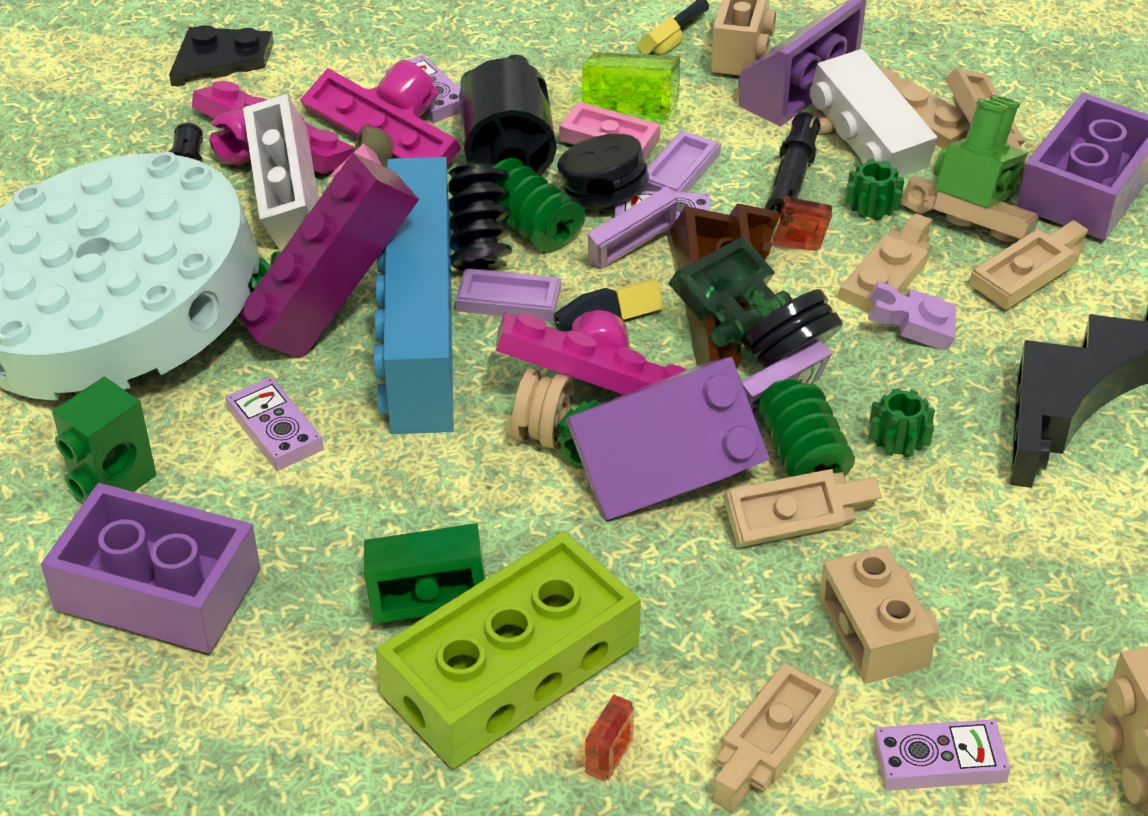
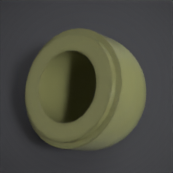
(376, 140)

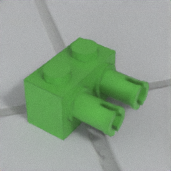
(983, 163)

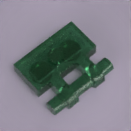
(722, 279)

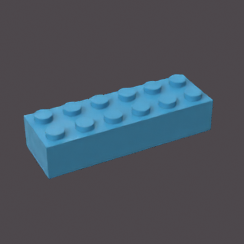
(417, 307)

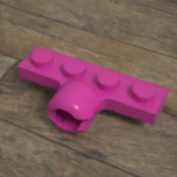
(226, 104)
(391, 106)
(591, 352)

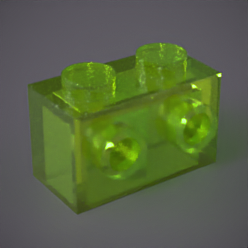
(631, 82)

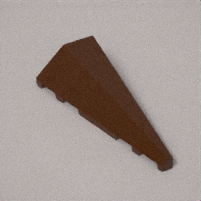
(703, 232)

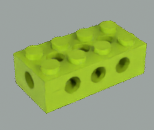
(508, 647)

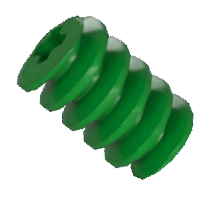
(539, 208)
(804, 429)

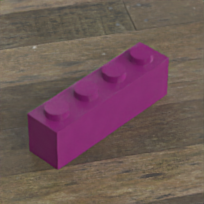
(327, 256)

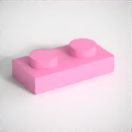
(592, 121)

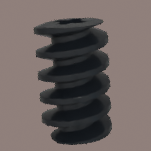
(477, 217)

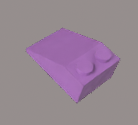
(667, 438)

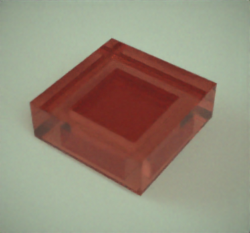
(802, 223)
(609, 738)

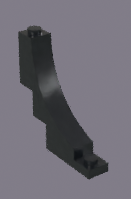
(1068, 384)

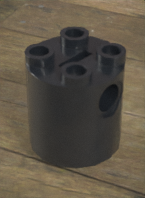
(506, 114)

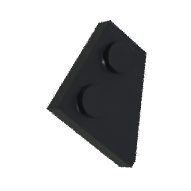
(220, 52)

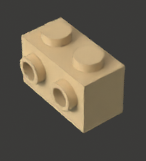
(741, 34)
(878, 614)

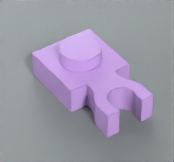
(918, 315)

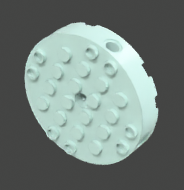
(118, 272)

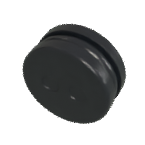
(603, 170)
(791, 328)

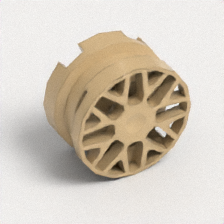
(540, 407)

